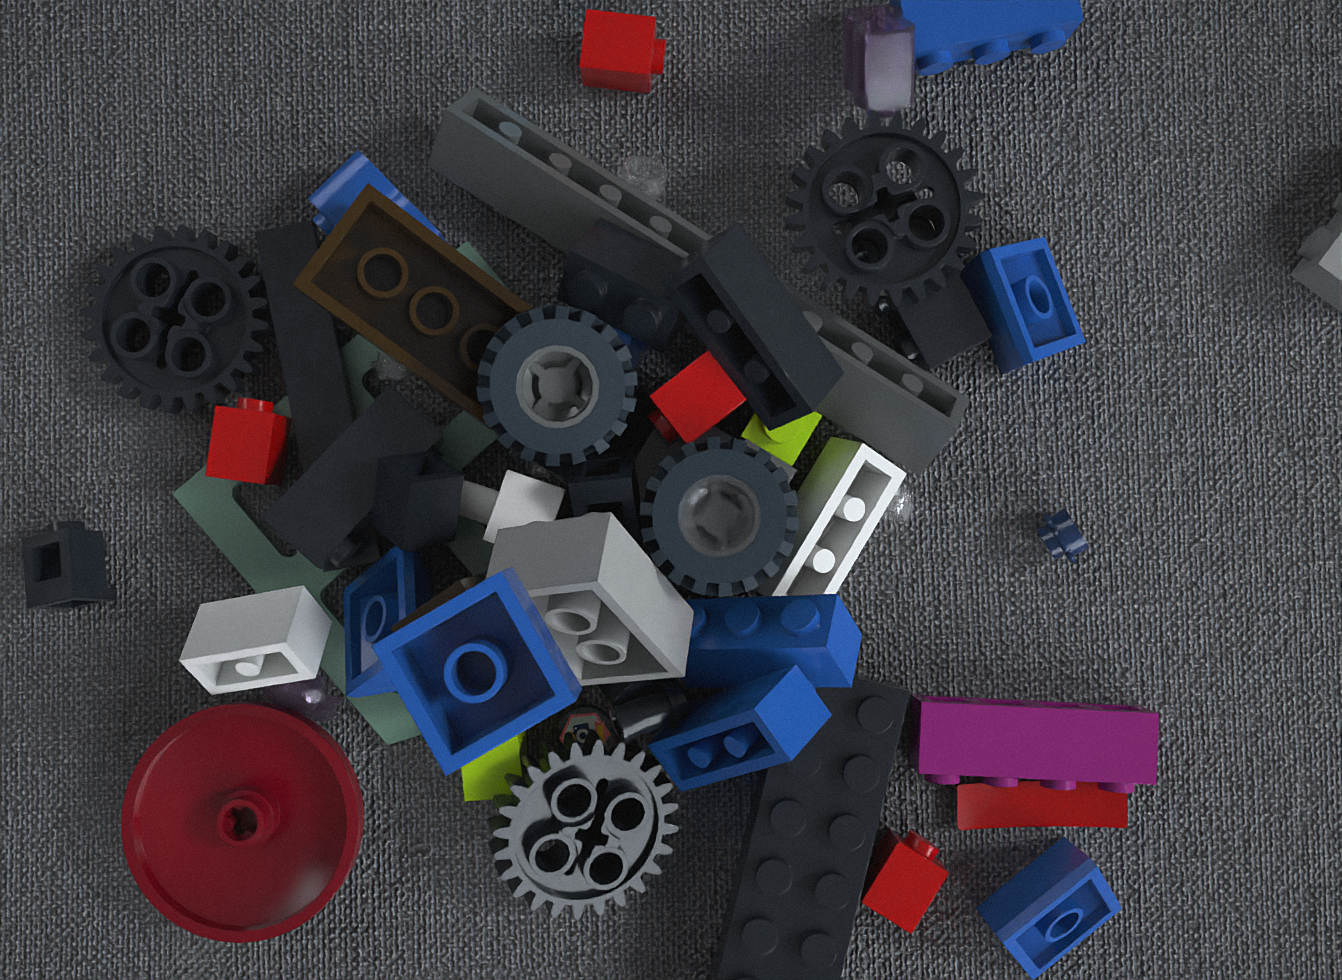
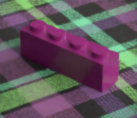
(1033, 741)

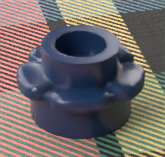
(1062, 536)

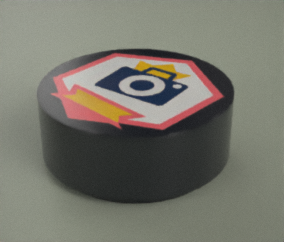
(580, 720)

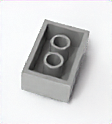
(599, 597)

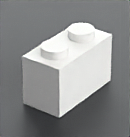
(256, 640)

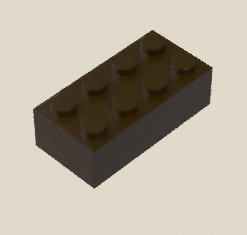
(410, 296)

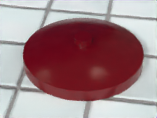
(242, 821)

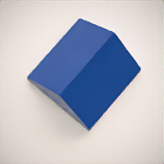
(1022, 303)
(371, 606)
(1050, 907)

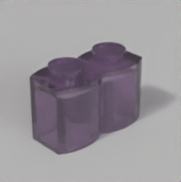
(879, 58)

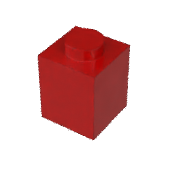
(620, 51)
(694, 401)
(248, 443)
(903, 878)

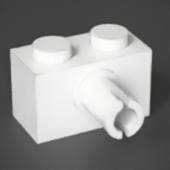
(516, 504)

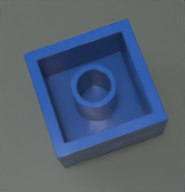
(478, 670)

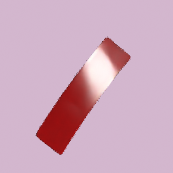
(1036, 806)

